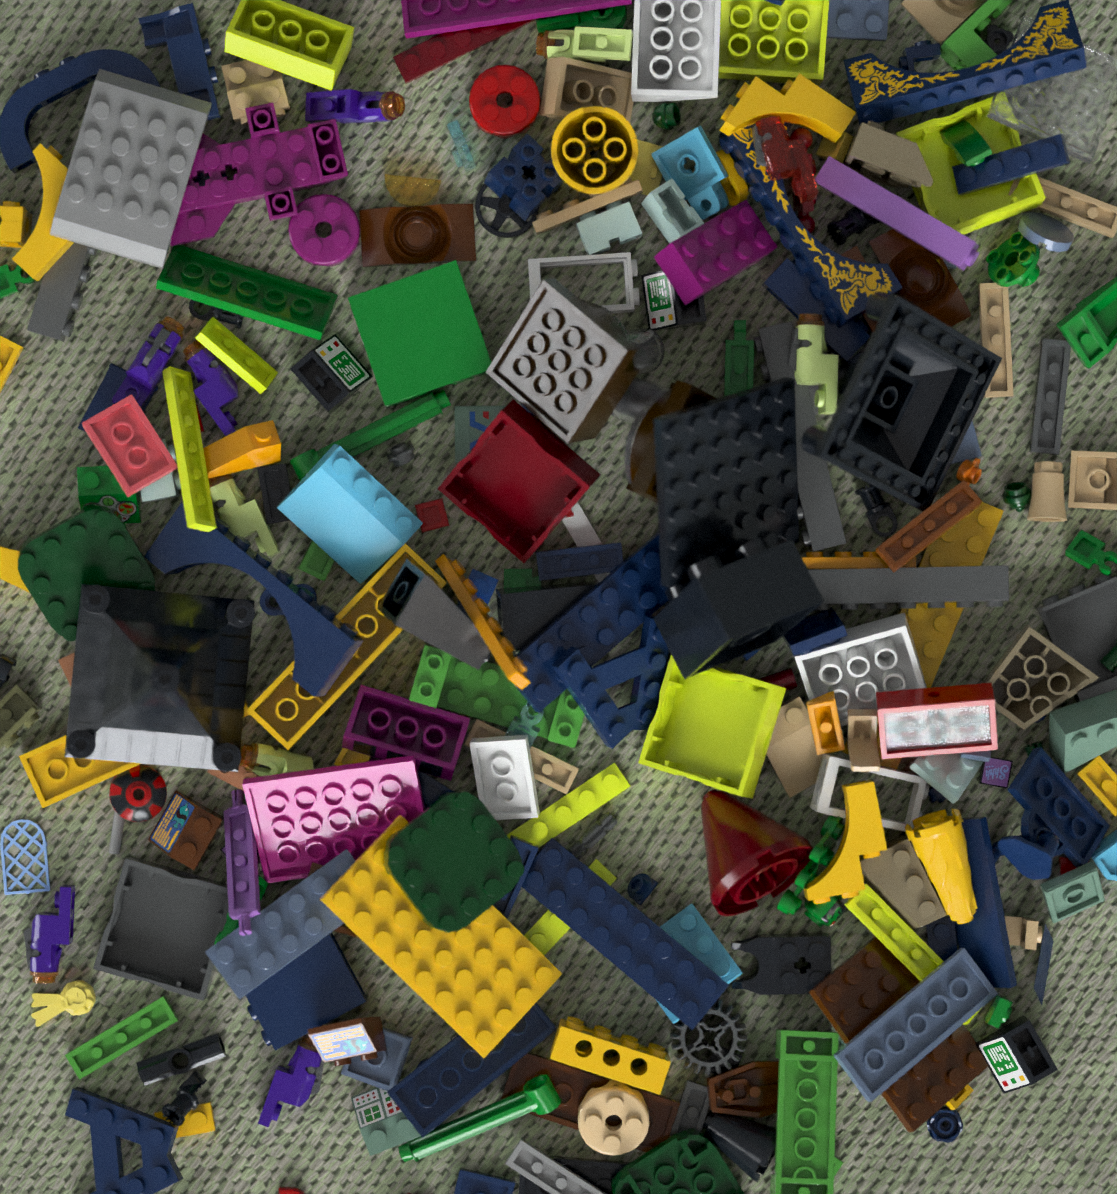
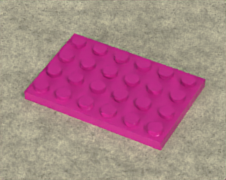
(326, 811)

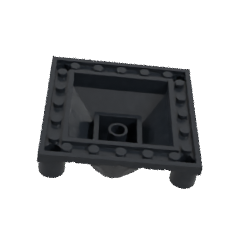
(904, 402)
(159, 678)

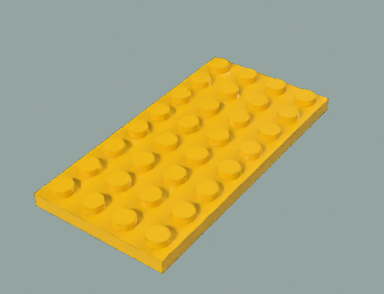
(471, 977)

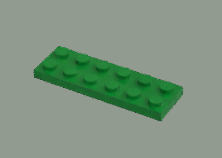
(247, 291)

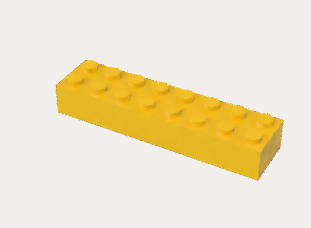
(287, 707)

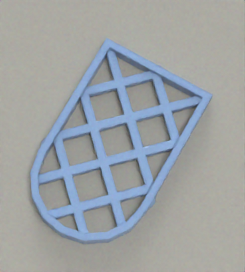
(24, 850)

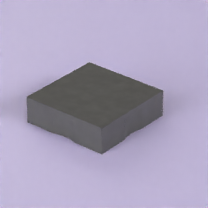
(163, 928)

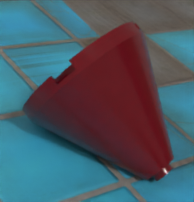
(747, 853)

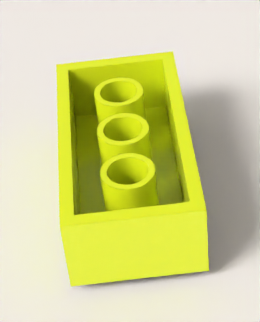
(290, 40)

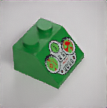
(101, 488)

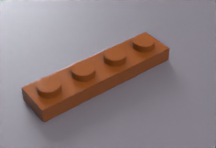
(928, 526)

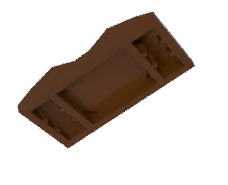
(417, 235)
(922, 276)

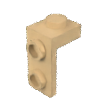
(862, 740)
(1023, 931)

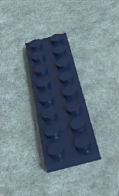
(595, 622)
(623, 934)

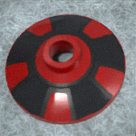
(138, 778)

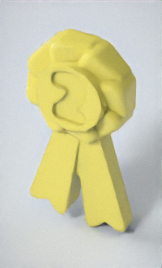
(75, 998)

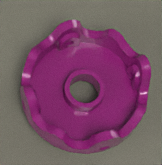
(335, 247)

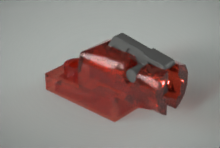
(784, 157)

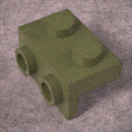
(16, 711)

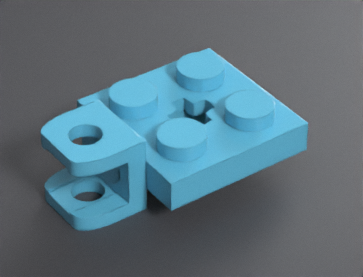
(703, 185)

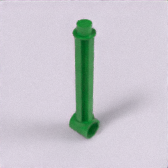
(378, 431)
(537, 1096)

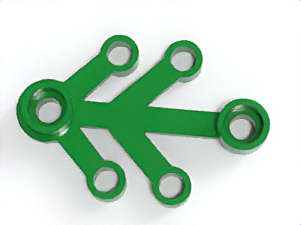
(820, 854)

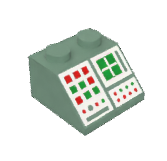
(381, 1121)

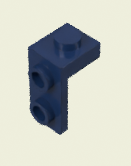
(922, 51)

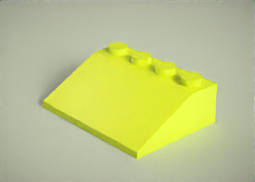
(773, 40)

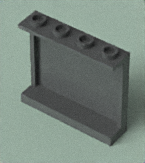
(1085, 629)

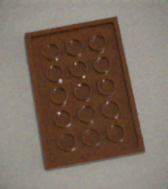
(863, 991)

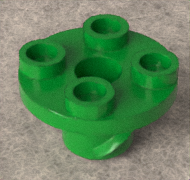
(1014, 262)

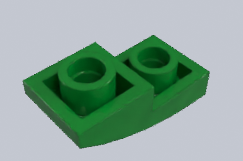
(967, 143)
(999, 1011)

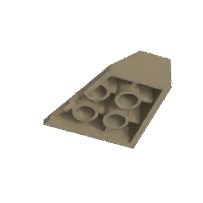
(887, 158)
(1035, 678)
(903, 883)

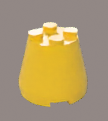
(596, 131)

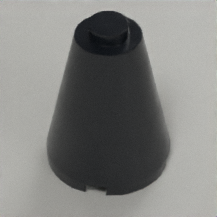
(743, 1141)

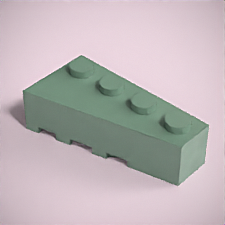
(1083, 730)

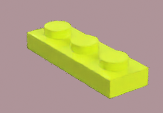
(236, 355)

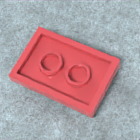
(129, 445)

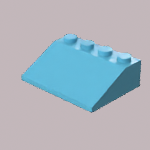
(349, 514)

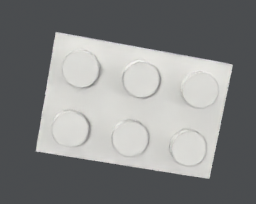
(505, 776)

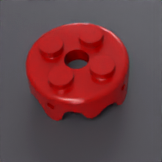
(504, 121)

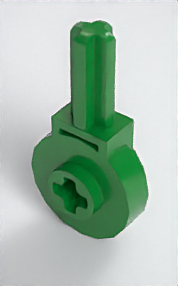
(614, 18)

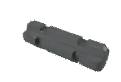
(593, 835)

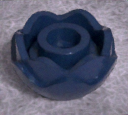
(949, 1132)

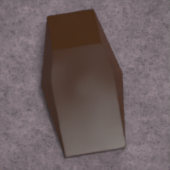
(745, 1090)

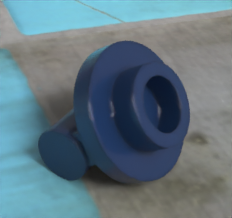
(641, 887)

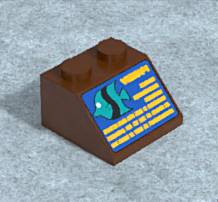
(186, 830)
(349, 1039)

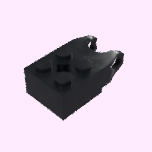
(776, 961)

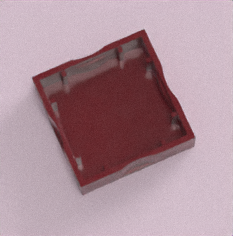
(518, 481)

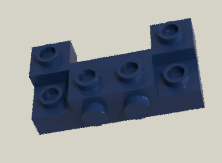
(187, 50)

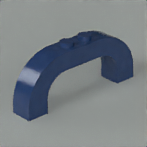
(53, 85)

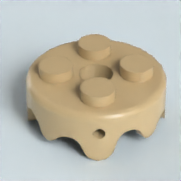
(618, 1100)

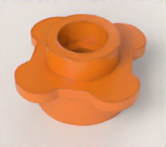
(969, 471)

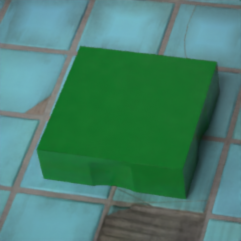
(420, 333)

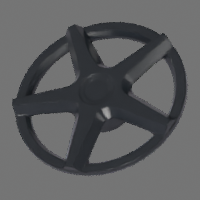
(503, 211)

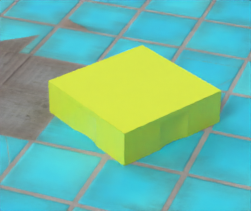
(981, 207)
(713, 728)

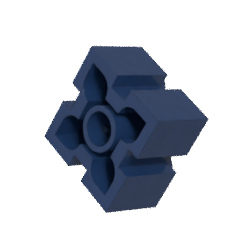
(524, 194)

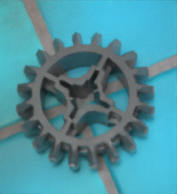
(697, 1044)

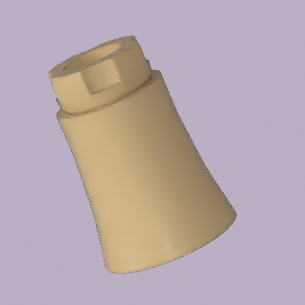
(1047, 493)

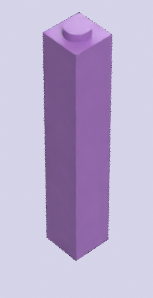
(897, 214)

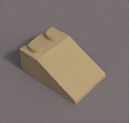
(580, 84)
(793, 748)

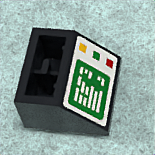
(665, 307)
(331, 373)
(1016, 1055)

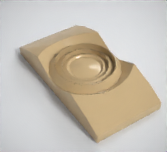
(941, 17)

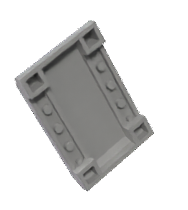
(130, 168)

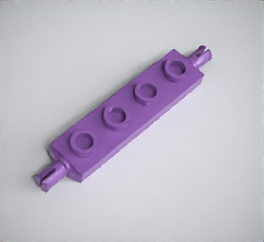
(241, 864)

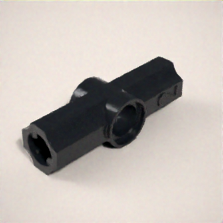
(164, 1064)

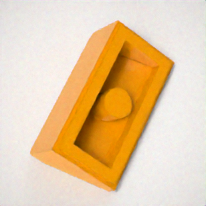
(825, 724)

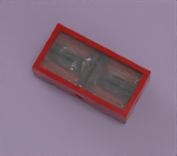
(937, 720)

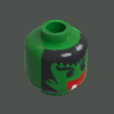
(825, 913)

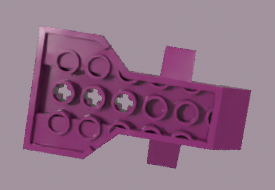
(267, 168)

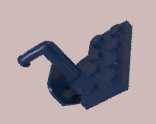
(1053, 820)

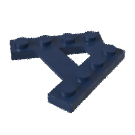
(589, 685)
(114, 1120)

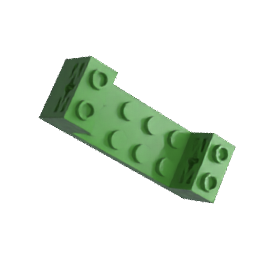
(965, 46)
(489, 696)
(805, 1112)

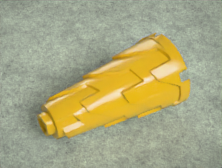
(943, 851)

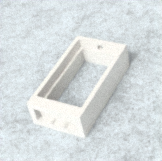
(630, 271)
(826, 781)

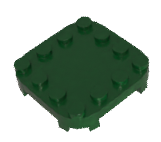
(80, 550)
(453, 861)
(678, 1165)

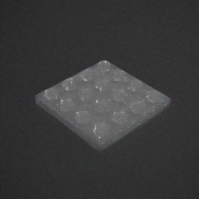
(1063, 104)

